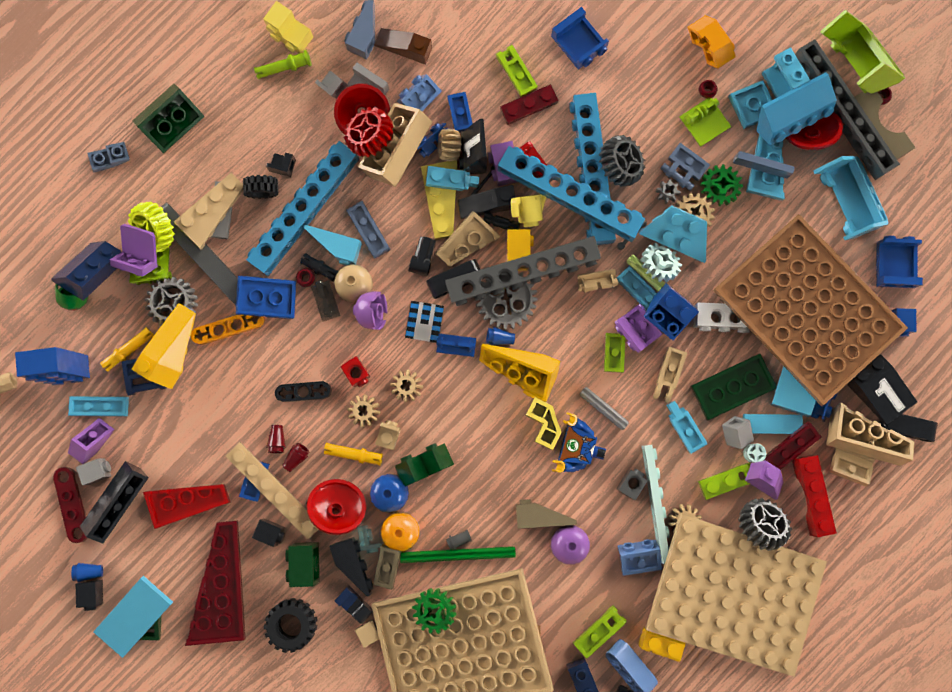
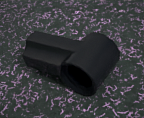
(421, 261)

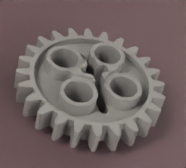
(522, 295)

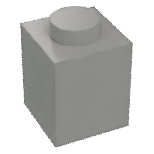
(94, 471)

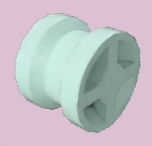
(758, 452)

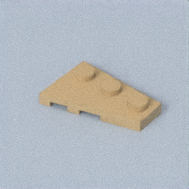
(466, 239)

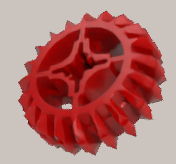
(372, 136)

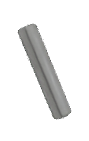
(604, 408)

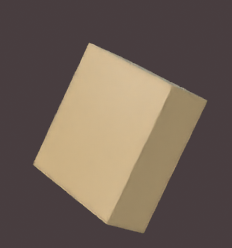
(367, 633)

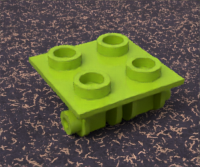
(705, 121)
(158, 273)

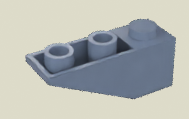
(362, 36)

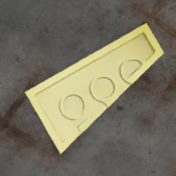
(441, 204)

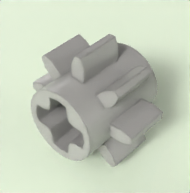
(668, 196)

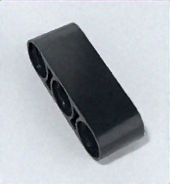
(437, 283)
(913, 427)

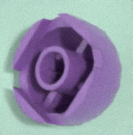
(370, 310)
(570, 544)

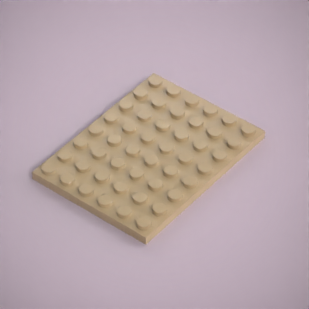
(736, 597)
(485, 650)

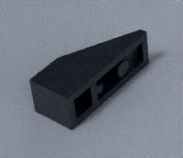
(489, 201)

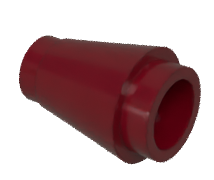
(276, 440)
(296, 456)

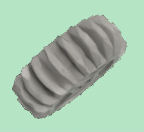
(162, 289)

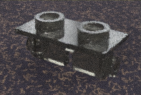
(325, 300)

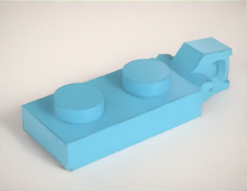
(450, 179)
(686, 428)

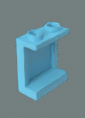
(785, 73)

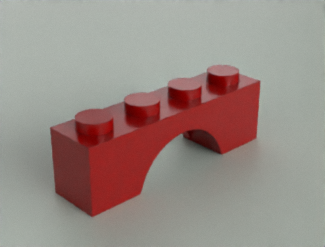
(819, 513)

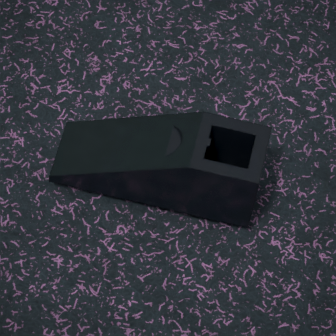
(348, 560)

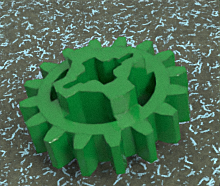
(726, 178)
(429, 603)

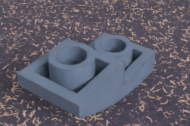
(110, 157)

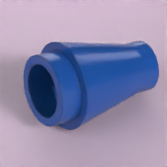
(499, 337)
(83, 572)

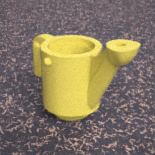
(528, 209)

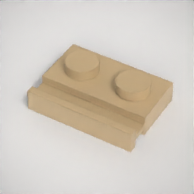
(852, 466)

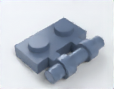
(688, 162)

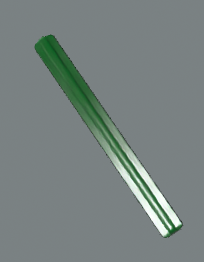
(459, 554)

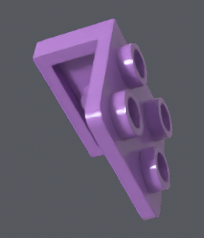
(137, 252)
(637, 329)

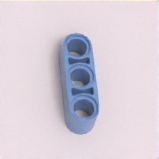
(631, 667)

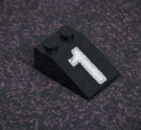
(474, 149)
(882, 390)

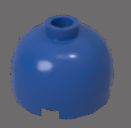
(389, 493)

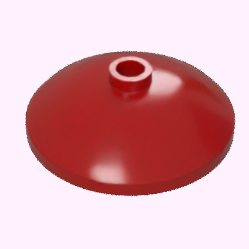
(355, 97)
(819, 135)
(338, 496)

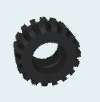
(279, 637)

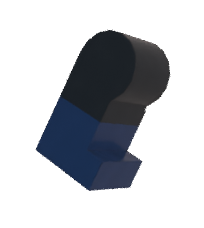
(354, 604)

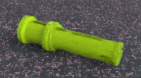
(291, 62)

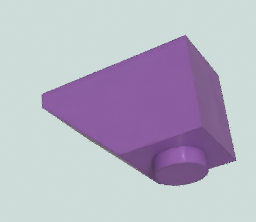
(89, 441)
(765, 478)

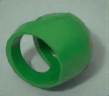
(68, 300)

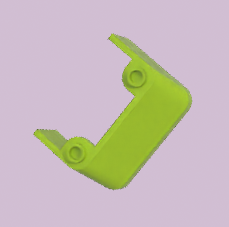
(863, 52)

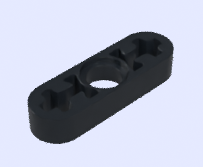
(289, 398)

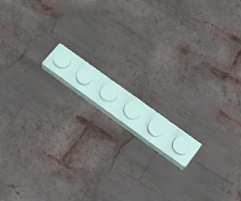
(655, 496)

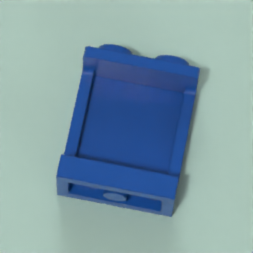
(579, 39)
(898, 262)

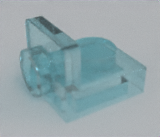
(365, 537)

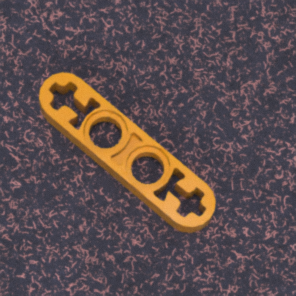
(227, 326)

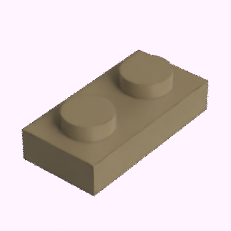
(387, 567)

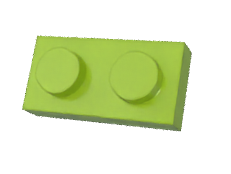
(614, 353)

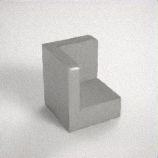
(332, 84)
(738, 432)

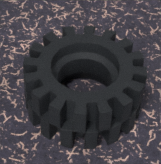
(260, 186)

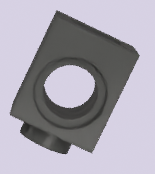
(624, 487)

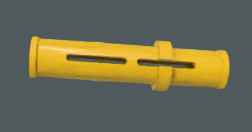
(120, 354)
(353, 454)

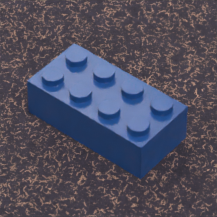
(52, 366)

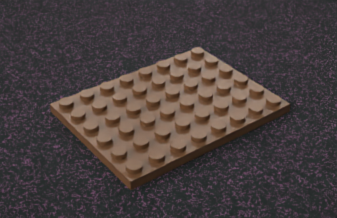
(810, 310)

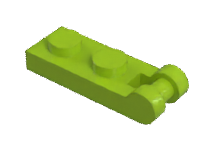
(517, 71)
(724, 481)
(599, 632)

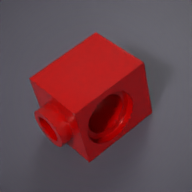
(352, 364)

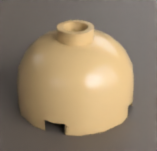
(353, 282)

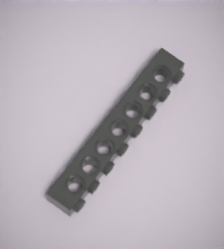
(856, 124)
(586, 246)

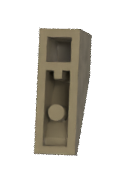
(535, 515)

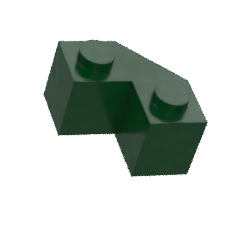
(424, 465)

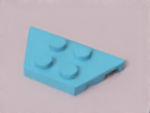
(680, 232)

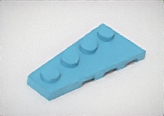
(765, 183)

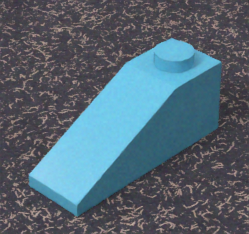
(341, 247)

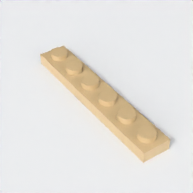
(271, 488)

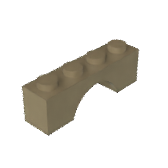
(897, 142)

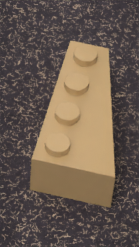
(868, 438)

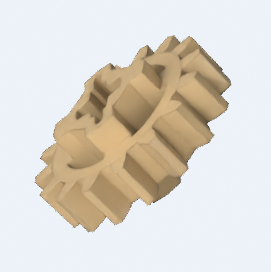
(701, 203)

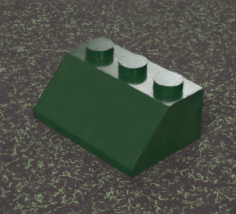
(168, 118)

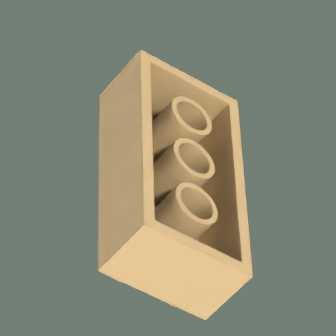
(409, 130)

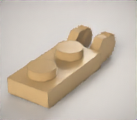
(670, 372)

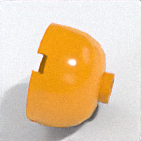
(400, 531)

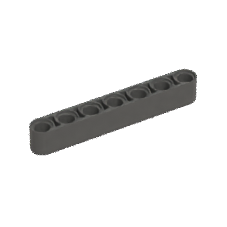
(205, 258)

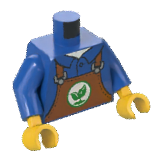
(577, 446)

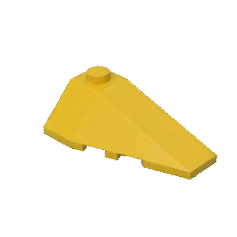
(165, 353)
(528, 370)

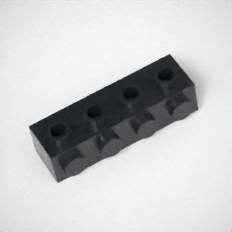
(113, 502)

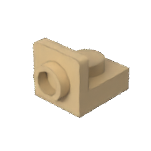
(388, 435)

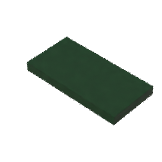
(733, 387)

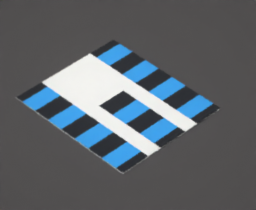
(424, 321)

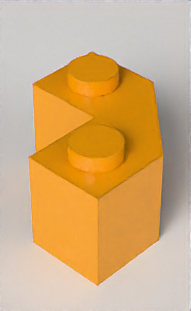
(714, 41)

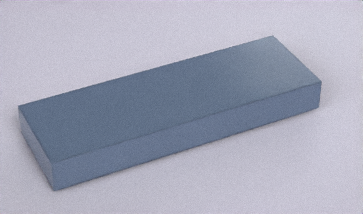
(763, 164)
(368, 229)

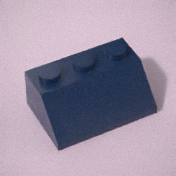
(87, 269)

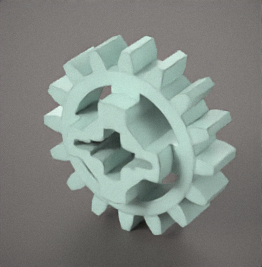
(661, 262)

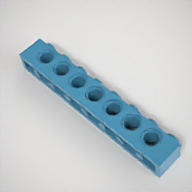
(588, 104)
(325, 189)
(575, 203)

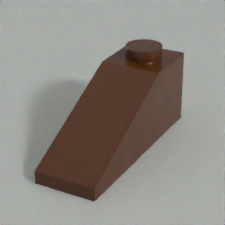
(405, 44)

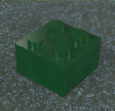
(303, 564)

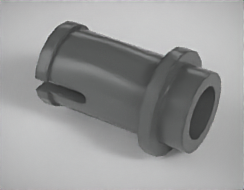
(458, 540)

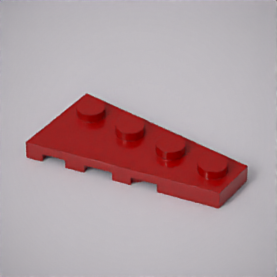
(180, 503)

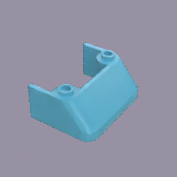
(854, 195)

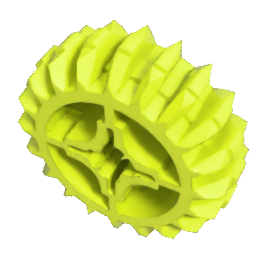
(153, 219)

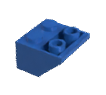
(670, 311)

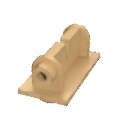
(596, 280)

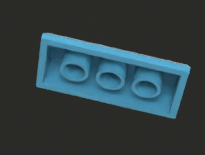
(796, 109)

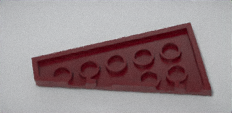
(220, 597)

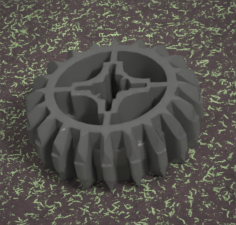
(622, 161)
(765, 524)

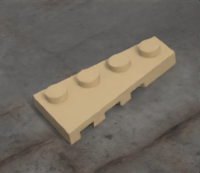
(203, 217)

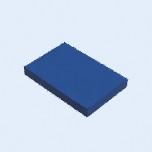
(265, 297)

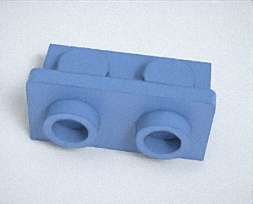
(420, 93)
(640, 557)

